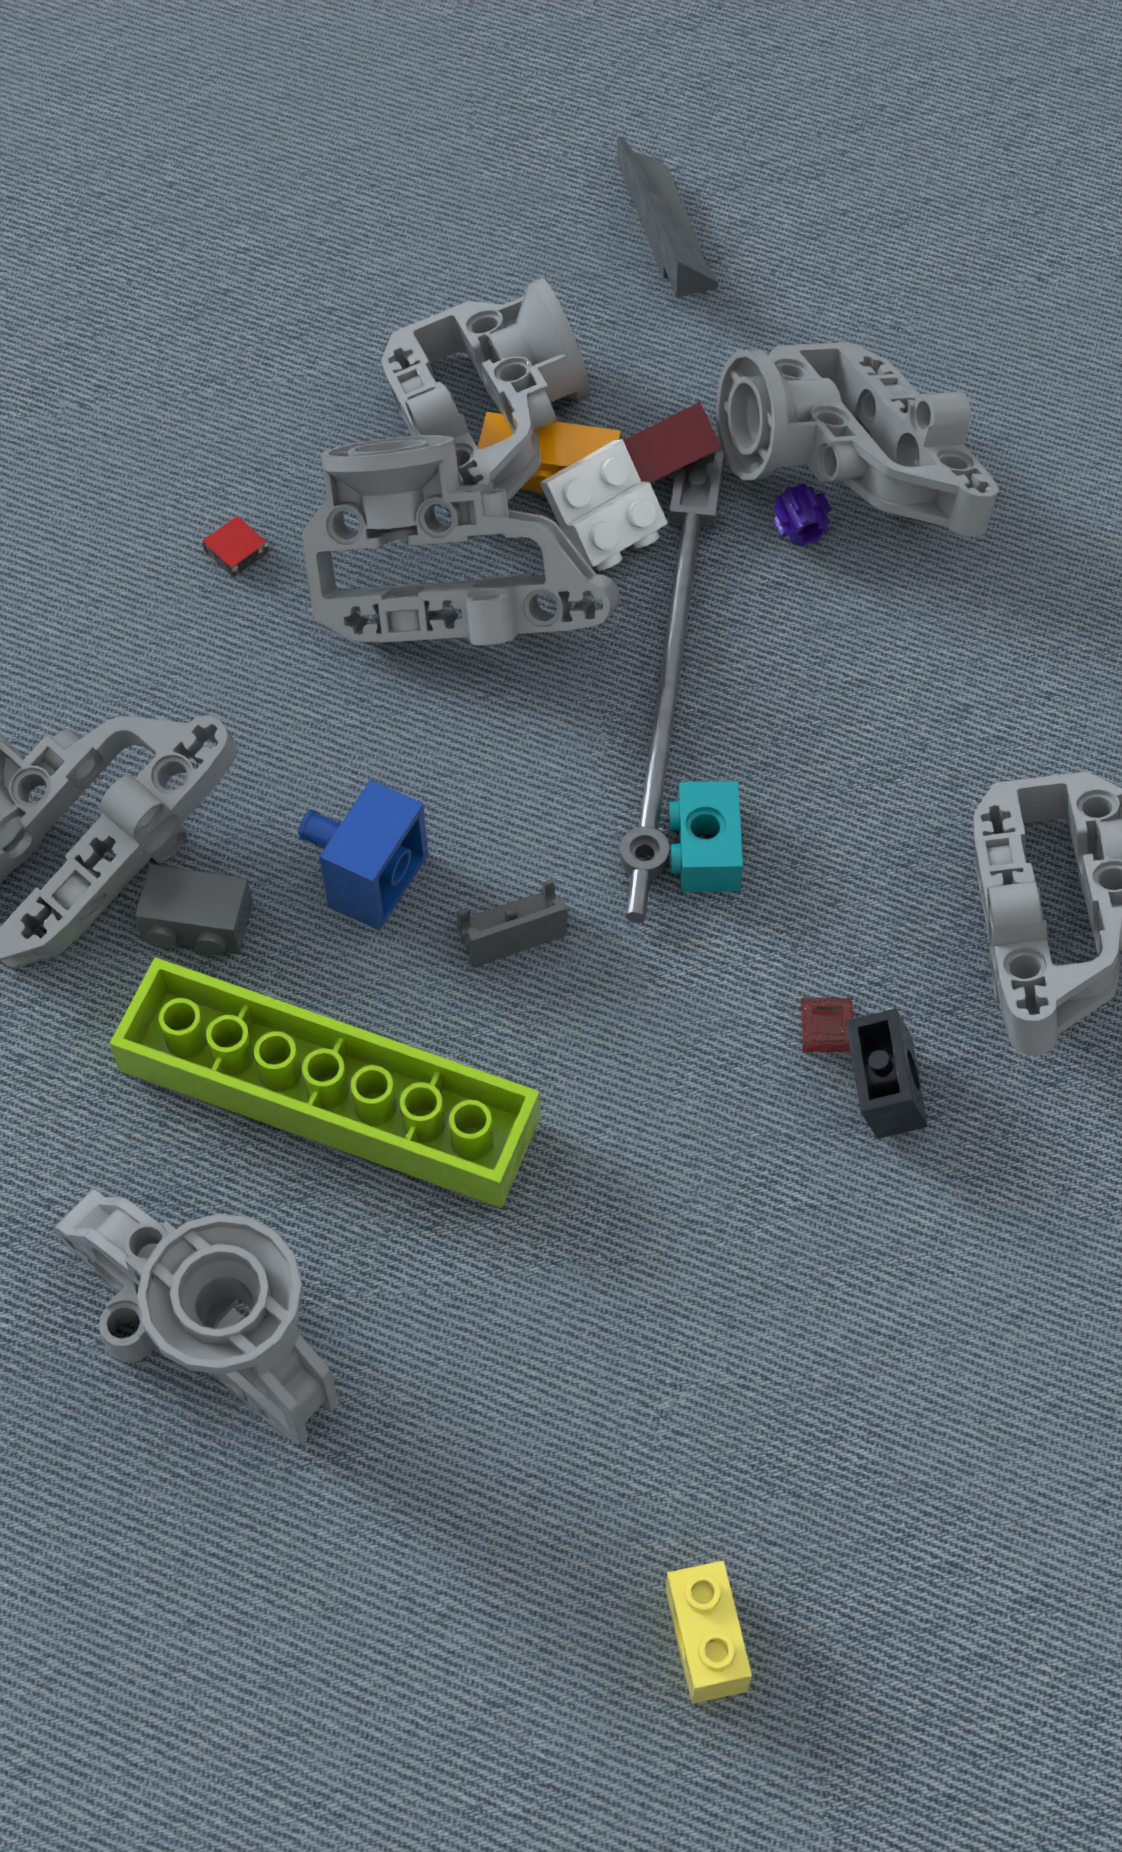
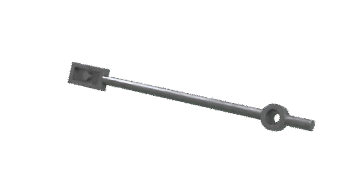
(693, 505)

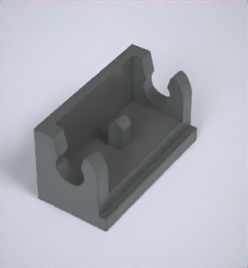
(513, 926)

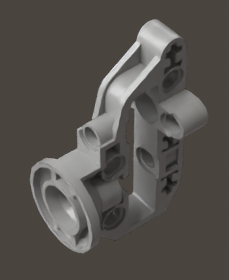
(524, 362)
(804, 409)
(394, 496)
(136, 824)
(1012, 908)
(184, 1298)

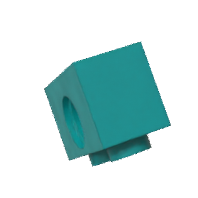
(714, 811)

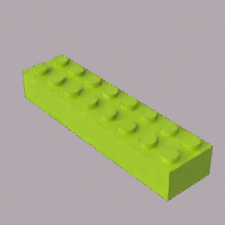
(327, 1081)

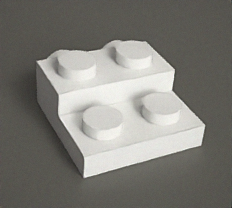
(604, 505)

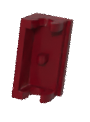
(672, 444)

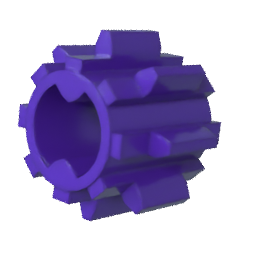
(801, 514)

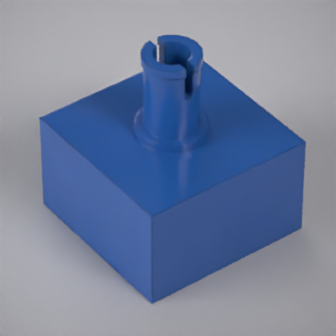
(370, 853)

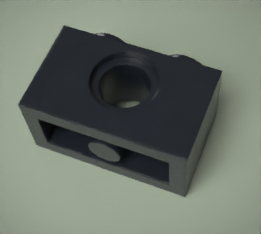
(886, 1074)

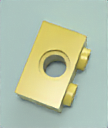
(708, 1632)

